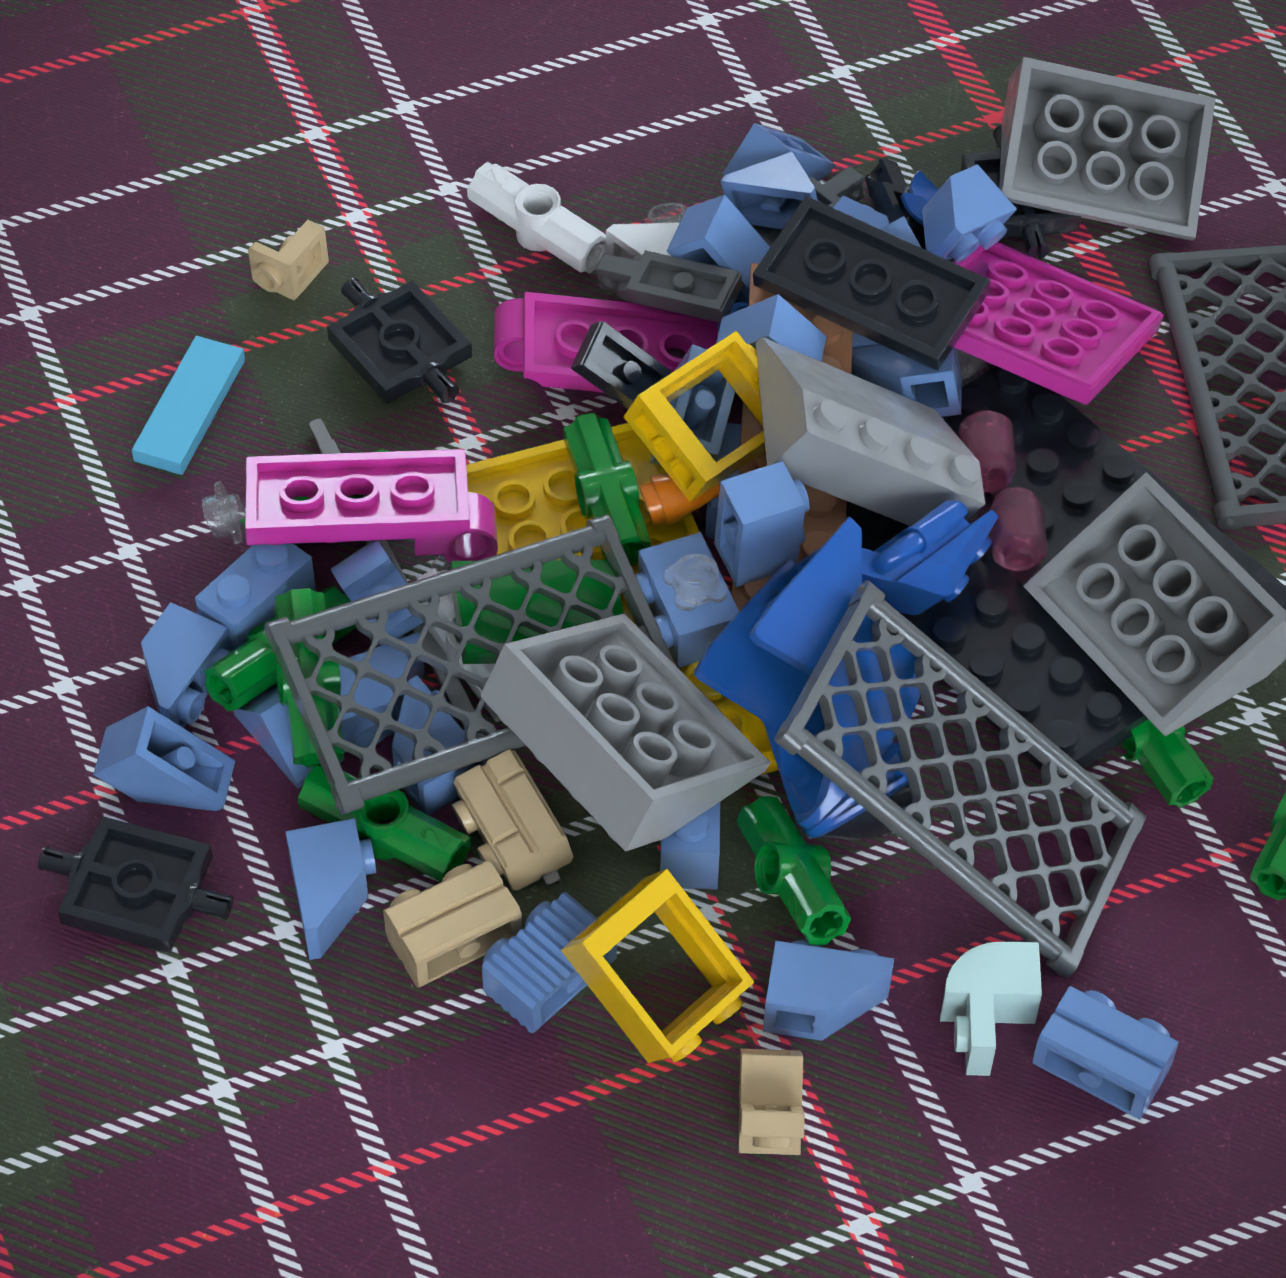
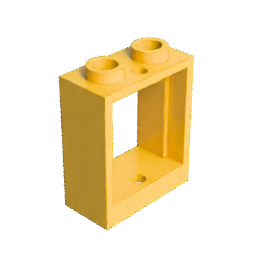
(672, 439)
(698, 939)

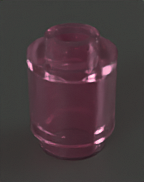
(992, 443)
(1020, 530)

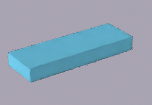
(188, 405)

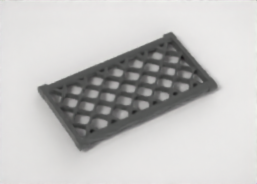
(1167, 270)
(284, 633)
(914, 821)

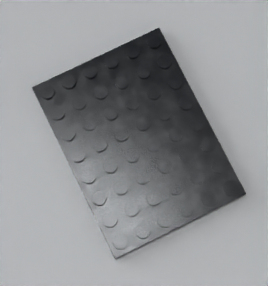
(995, 621)

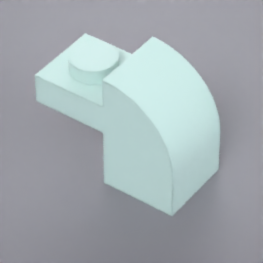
(990, 987)

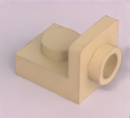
(294, 265)

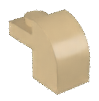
(770, 1102)

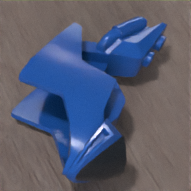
(787, 624)

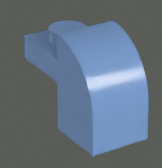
(372, 572)

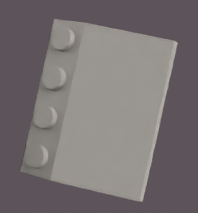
(1105, 148)
(861, 439)
(1162, 608)
(620, 728)

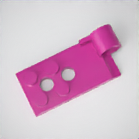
(547, 330)
(407, 498)

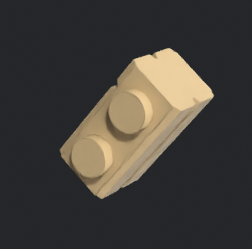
(512, 820)
(451, 921)

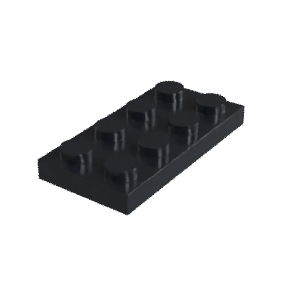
(871, 282)

